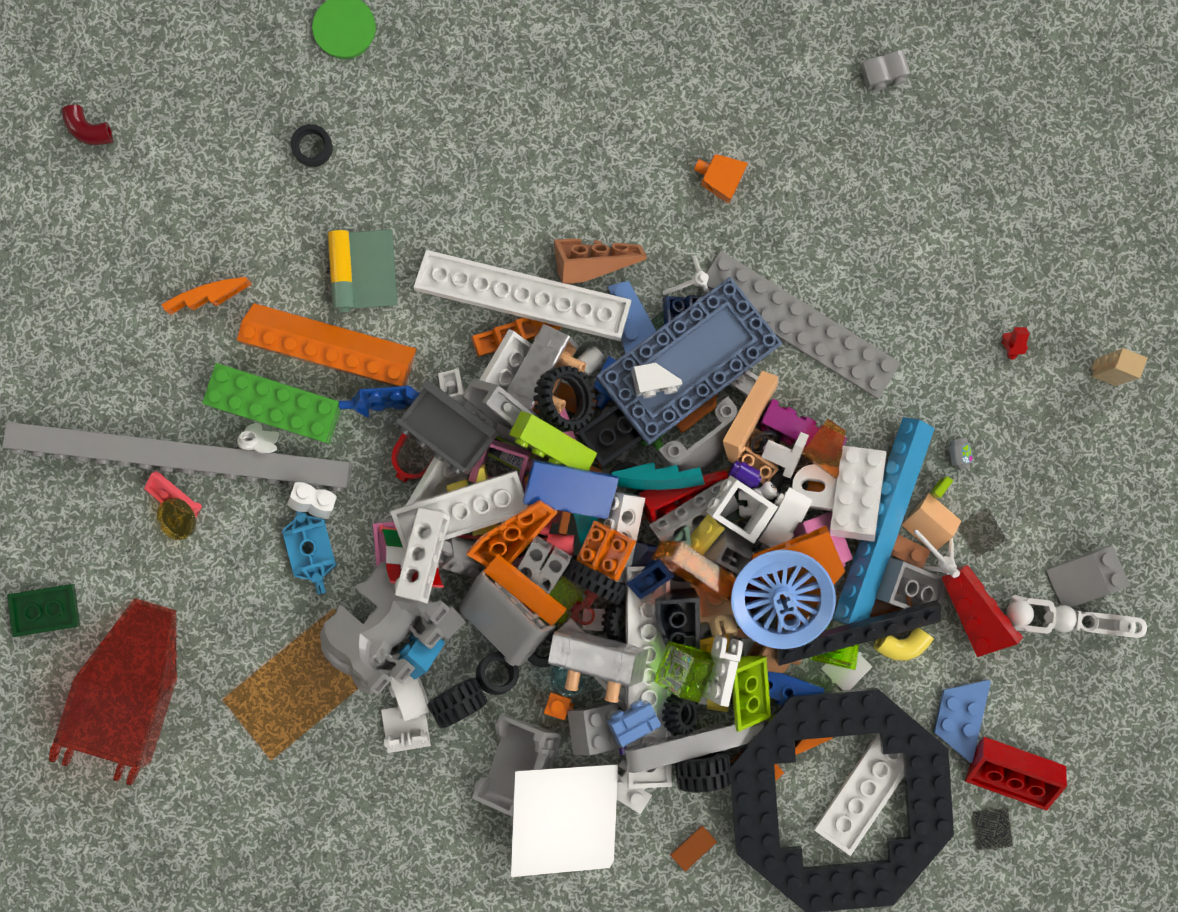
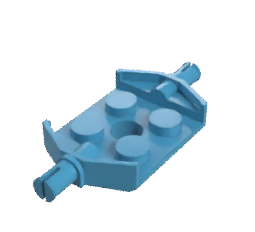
(321, 560)

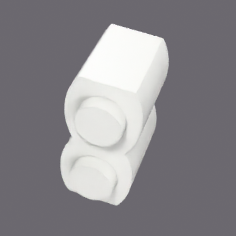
(308, 499)

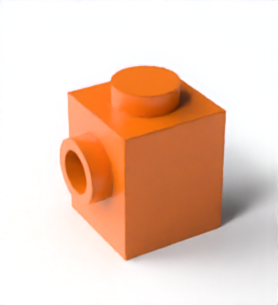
(558, 705)

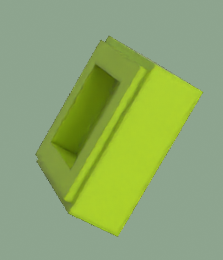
(941, 487)

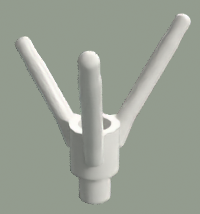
(698, 279)
(946, 564)

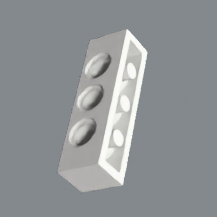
(631, 508)
(427, 566)

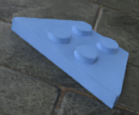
(961, 716)

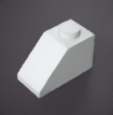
(452, 385)

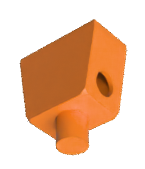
(721, 175)

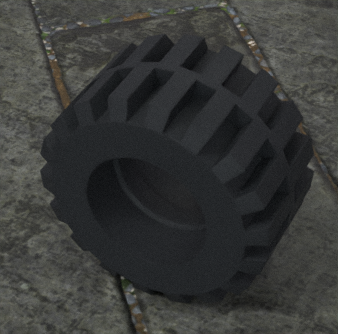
(457, 703)
(704, 773)

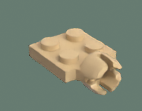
(716, 614)

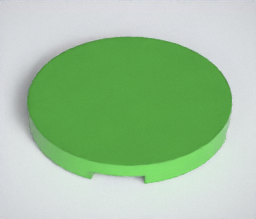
(344, 28)

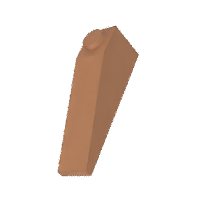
(585, 262)

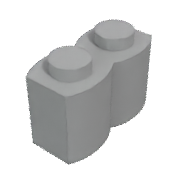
(885, 70)

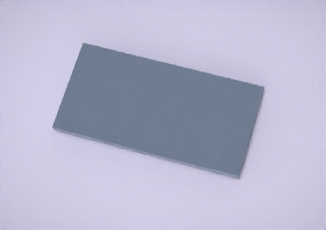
(703, 347)

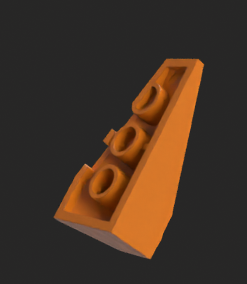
(512, 535)

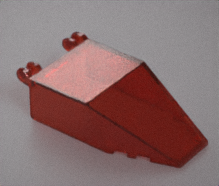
(123, 692)

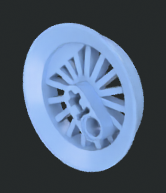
(794, 633)

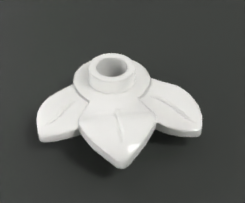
(256, 439)

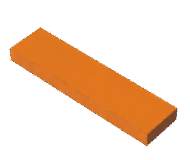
(524, 589)

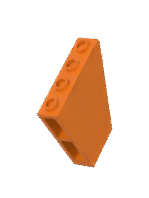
(820, 547)

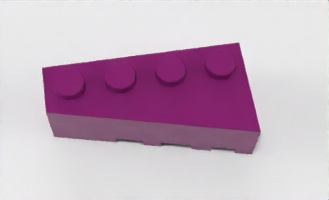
(787, 424)

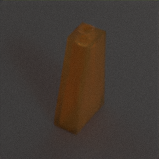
(695, 569)

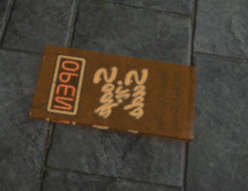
(290, 692)

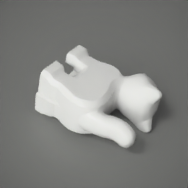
(767, 490)

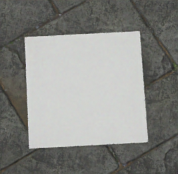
(564, 820)

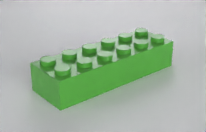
(272, 403)

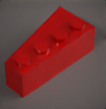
(979, 614)

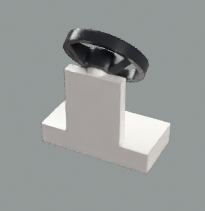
(777, 453)

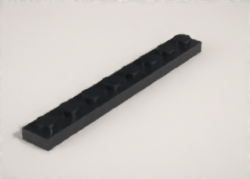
(863, 631)

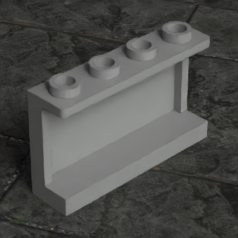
(494, 402)

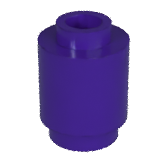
(745, 473)

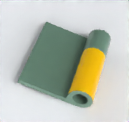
(362, 269)

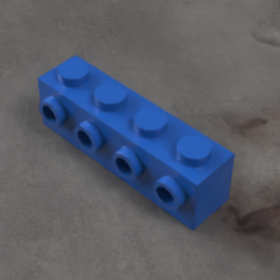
(783, 685)

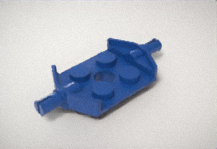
(380, 398)

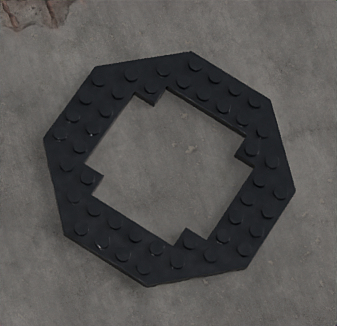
(845, 884)

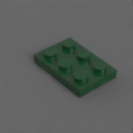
(43, 610)

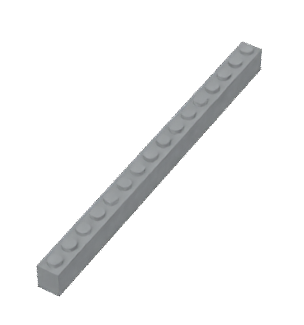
(176, 455)

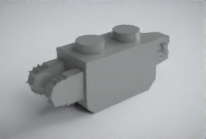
(455, 559)

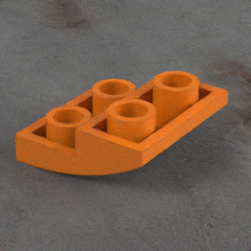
(606, 550)

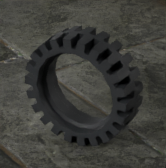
(582, 393)
(594, 581)

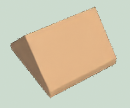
(932, 521)

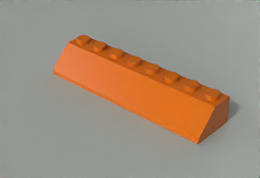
(326, 345)

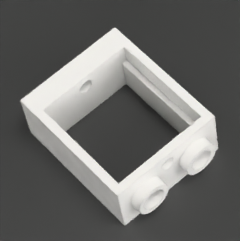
(757, 521)

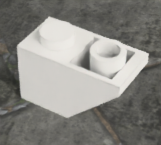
(653, 378)

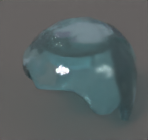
(558, 679)

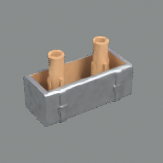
(547, 352)
(598, 658)

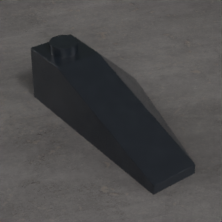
(679, 617)

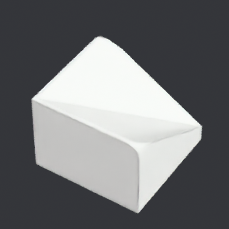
(596, 624)

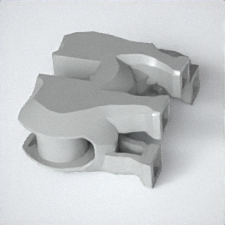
(365, 648)

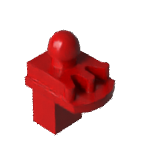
(1015, 342)

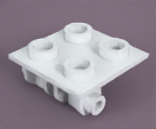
(402, 734)

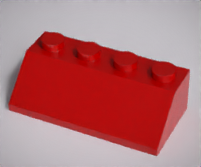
(1016, 774)

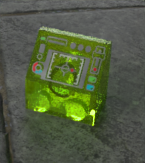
(684, 671)

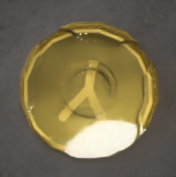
(176, 518)

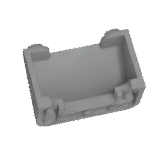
(707, 449)
(503, 620)
(519, 749)

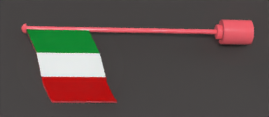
(396, 552)

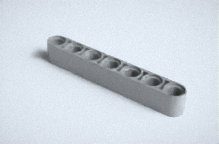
(688, 746)

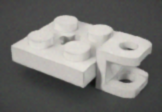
(723, 673)

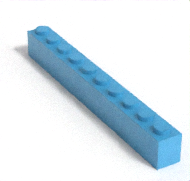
(897, 487)

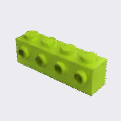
(551, 442)

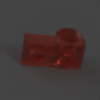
(585, 604)

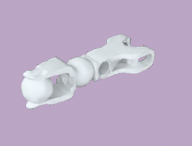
(1067, 619)

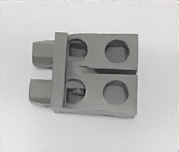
(546, 575)

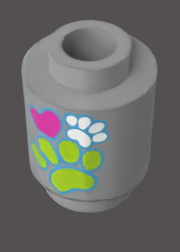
(961, 453)

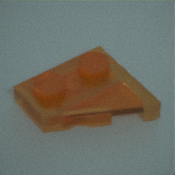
(826, 448)

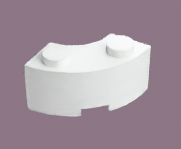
(790, 511)

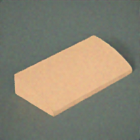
(749, 415)

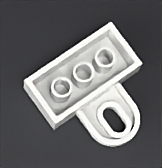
(852, 495)

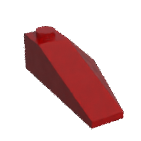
(662, 502)

